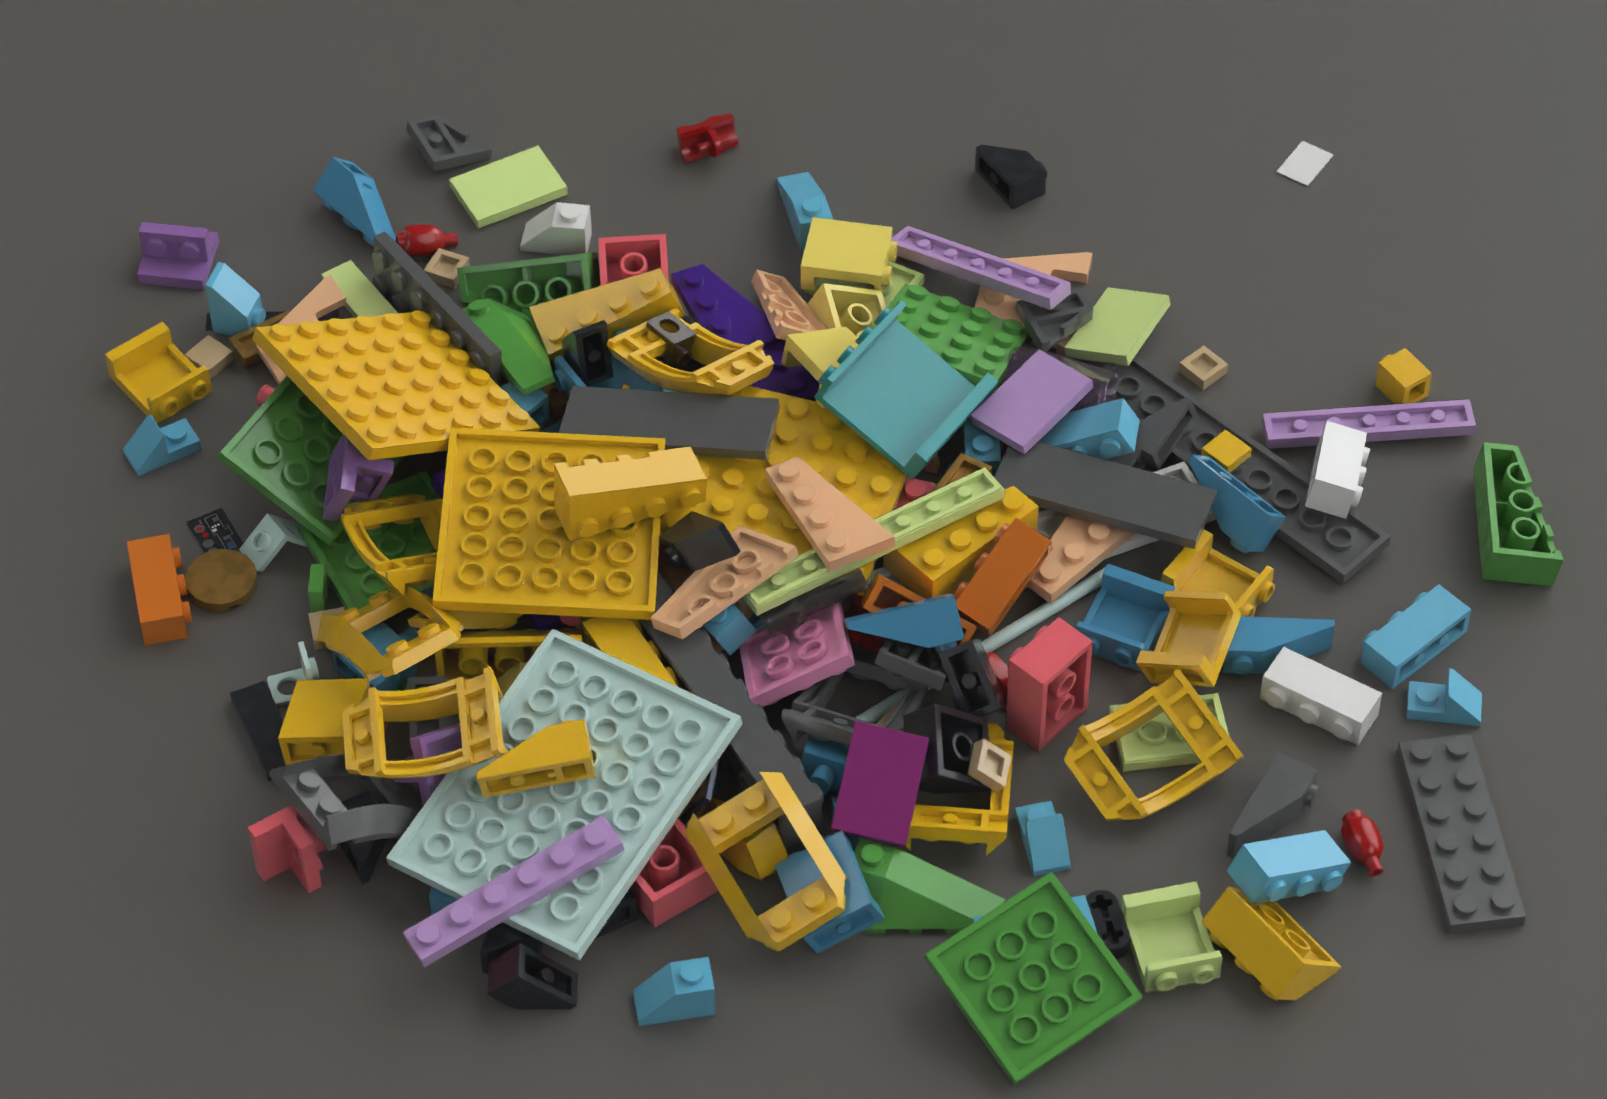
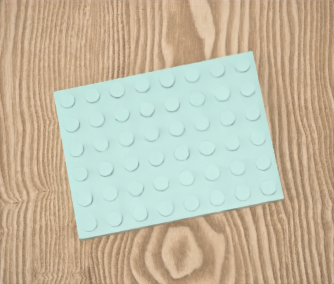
(648, 758)

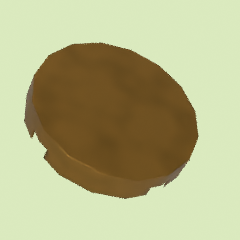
(221, 580)

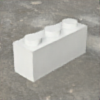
(1338, 470)
(1320, 696)

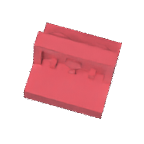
(285, 843)

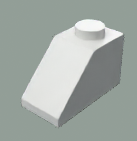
(559, 230)

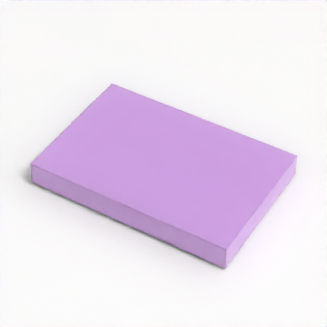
(1031, 401)

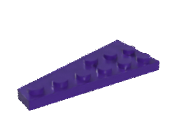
(736, 319)

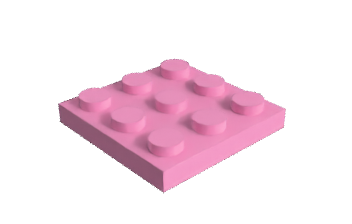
(796, 656)

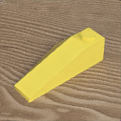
(847, 306)

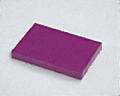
(880, 784)

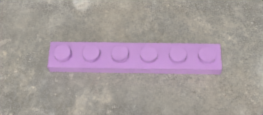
(981, 268)
(1379, 422)
(513, 891)

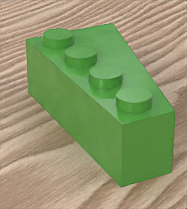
(1510, 523)

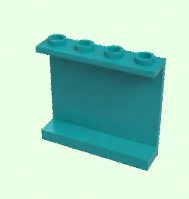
(900, 393)

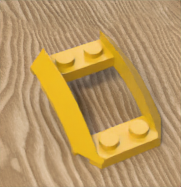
(727, 363)
(400, 510)
(344, 632)
(479, 716)
(1192, 721)
(742, 817)
(968, 824)

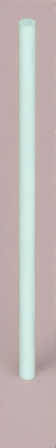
(1004, 635)

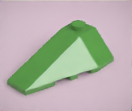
(516, 335)

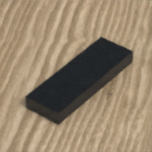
(261, 722)

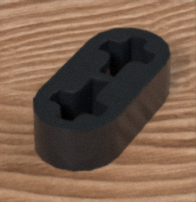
(1114, 922)

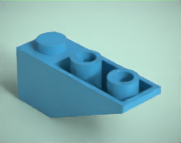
(355, 196)

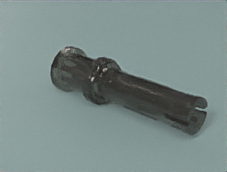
(824, 596)

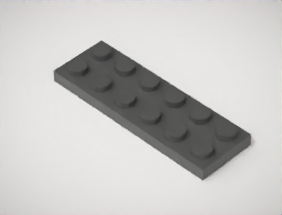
(412, 290)
(1461, 834)

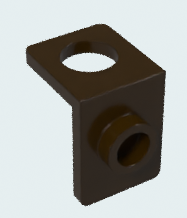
(679, 342)

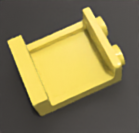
(848, 253)
(817, 350)

